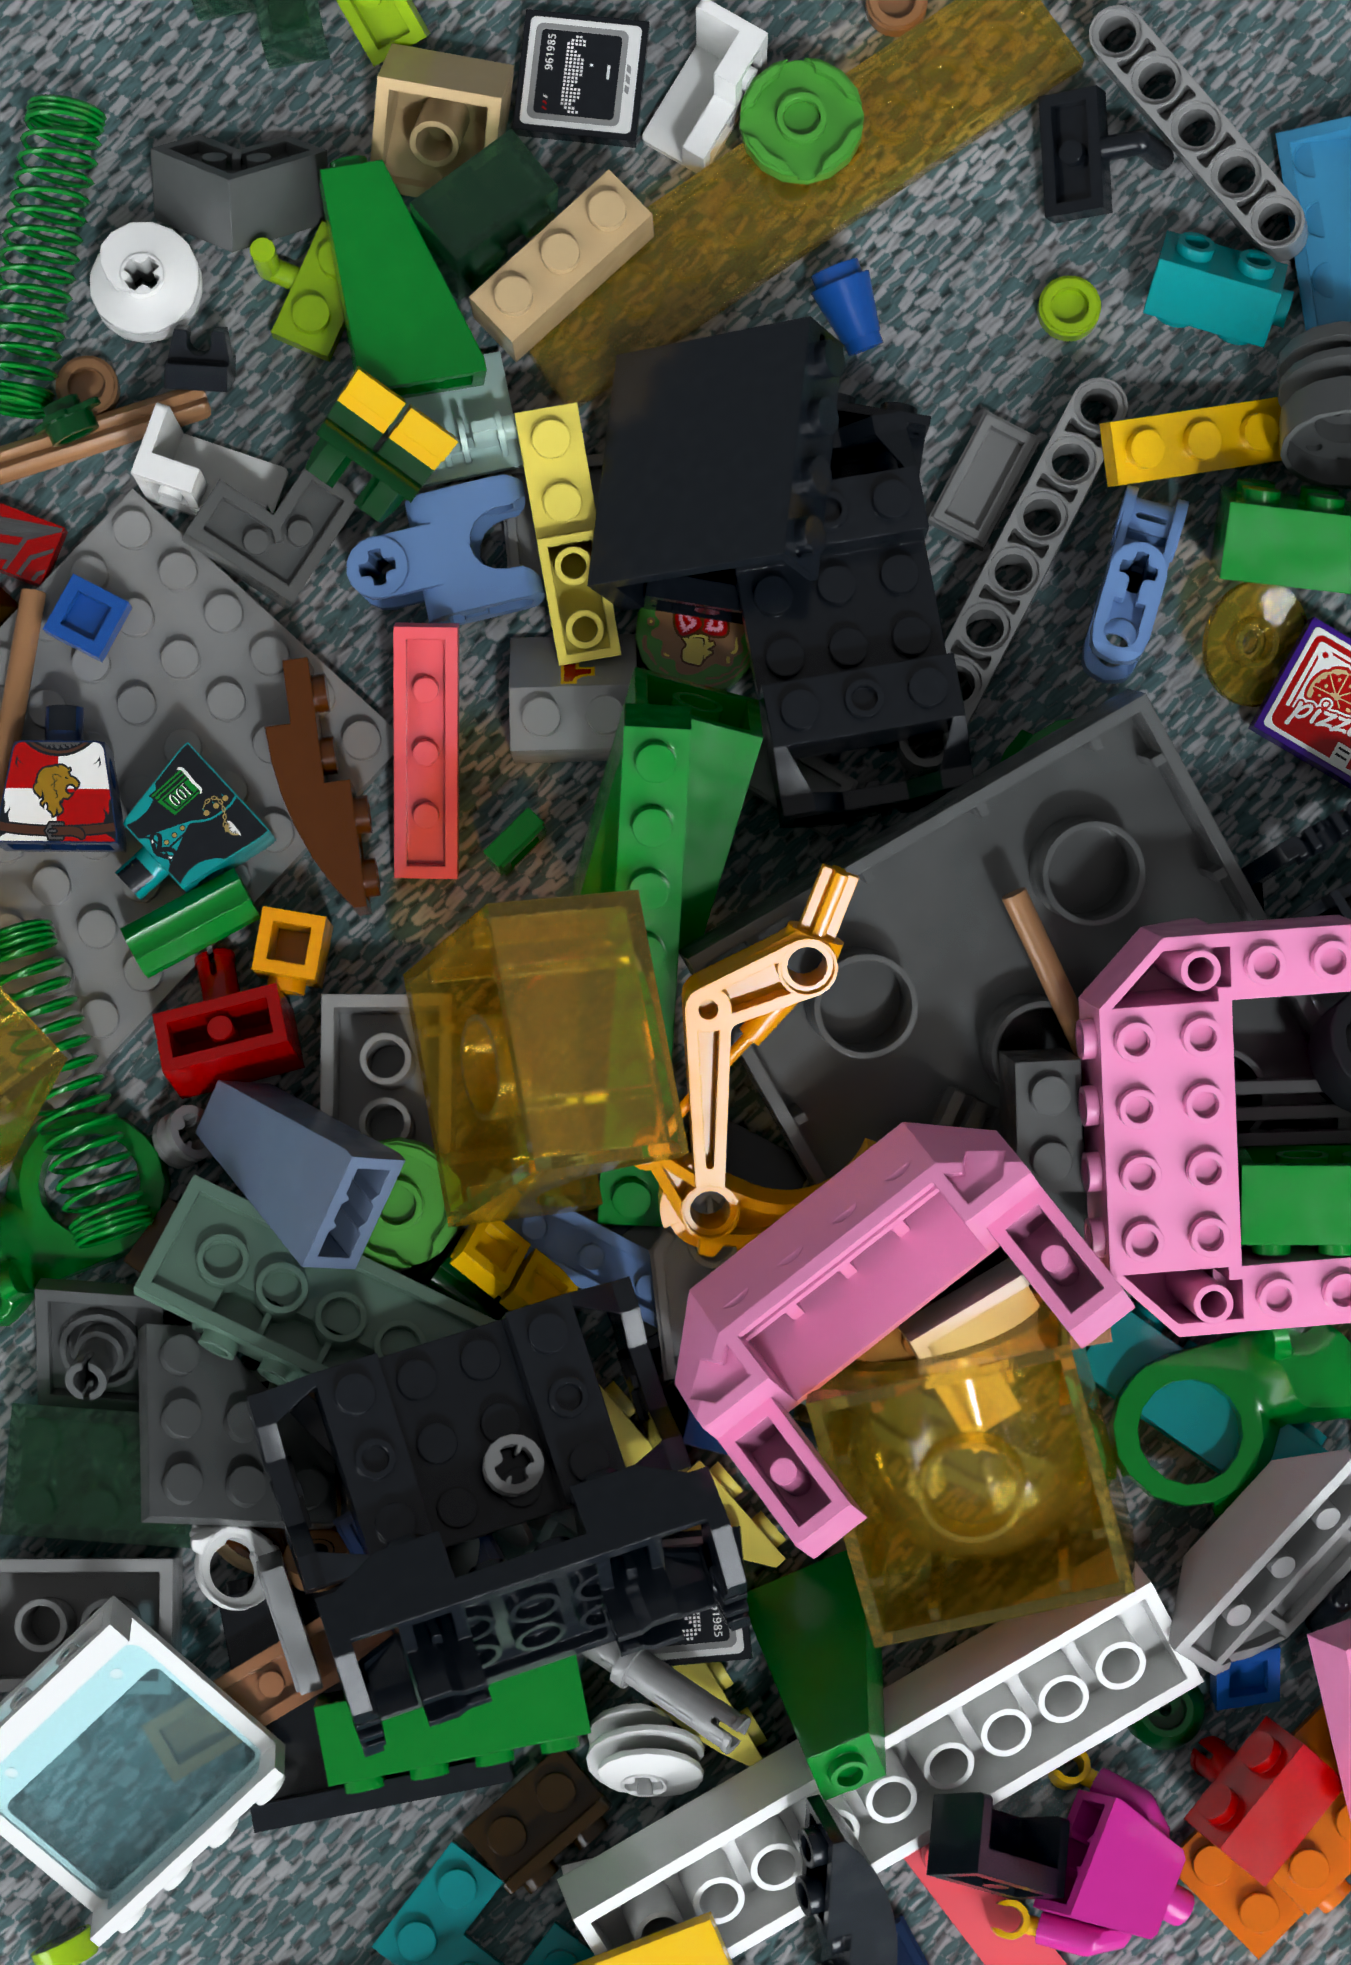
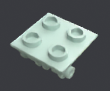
(481, 422)

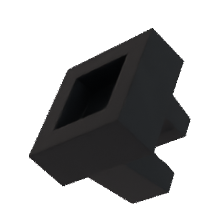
(200, 369)

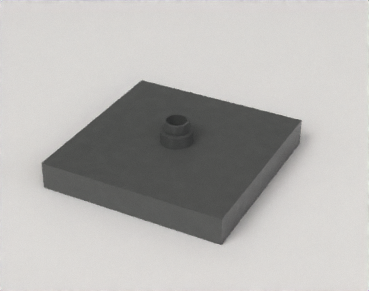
(935, 972)

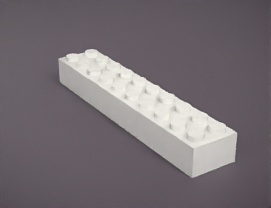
(963, 1723)

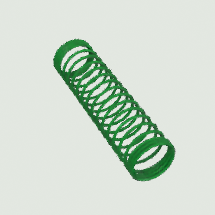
(19, 398)
(24, 940)

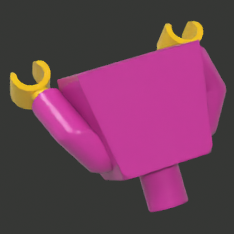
(1117, 1870)

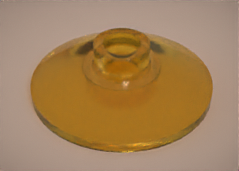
(1271, 622)

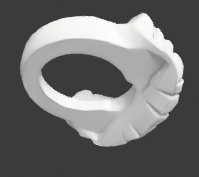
(207, 1540)

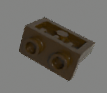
(537, 1821)

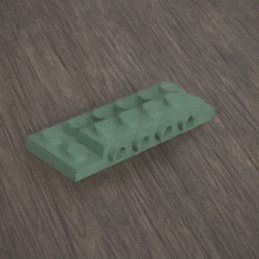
(253, 1297)

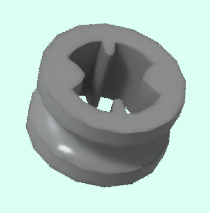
(169, 1143)
(531, 1473)

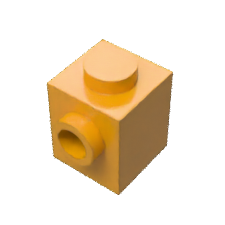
(292, 949)

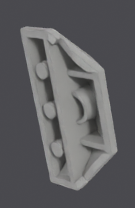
(1265, 1561)

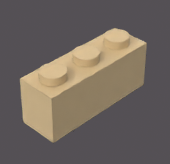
(562, 265)

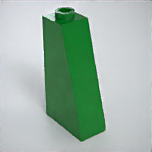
(390, 289)
(825, 1671)

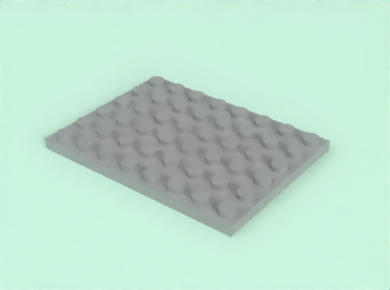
(185, 668)

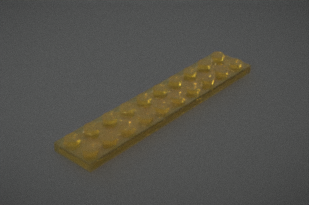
(742, 227)

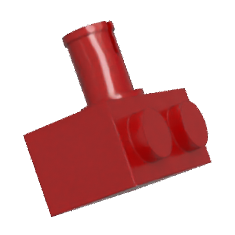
(227, 1033)
(1261, 1797)

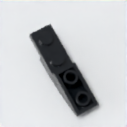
(843, 1892)

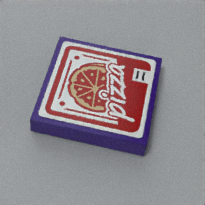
(1311, 702)

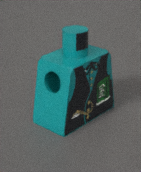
(190, 828)

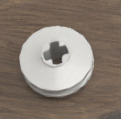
(146, 253)
(642, 1753)

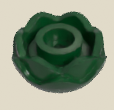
(1175, 1728)

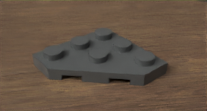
(201, 1445)

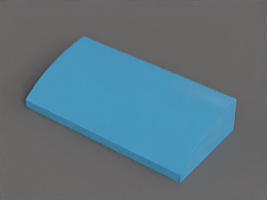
(1318, 174)

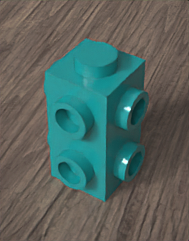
(1218, 289)

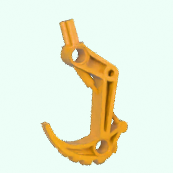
(760, 992)

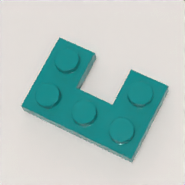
(443, 1907)

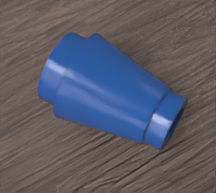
(849, 305)

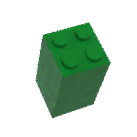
(722, 761)

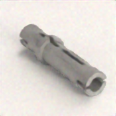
(673, 1693)

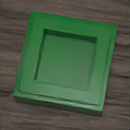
(515, 842)

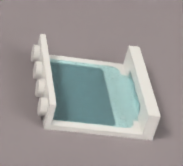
(126, 1766)

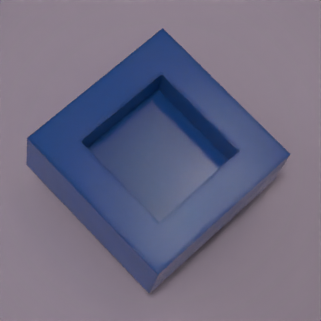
(87, 618)
(1248, 1681)

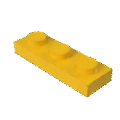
(1191, 441)

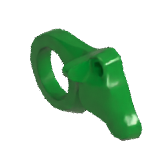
(31, 1235)
(1269, 1383)

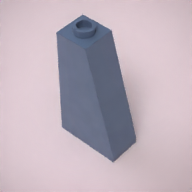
(300, 1170)

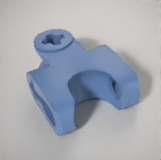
(1141, 550)
(441, 559)

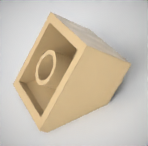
(436, 113)

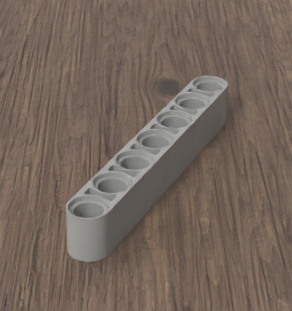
(1029, 551)

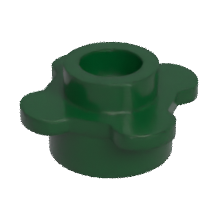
(68, 419)

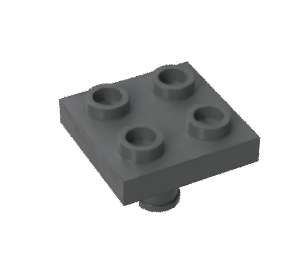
(90, 1343)

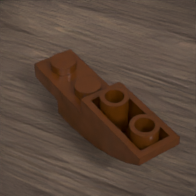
(322, 811)

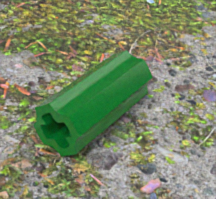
(190, 923)

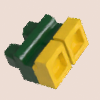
(401, 461)
(489, 1272)

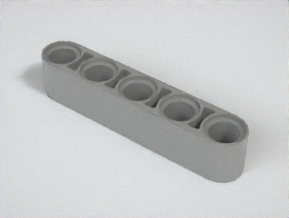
(1187, 105)

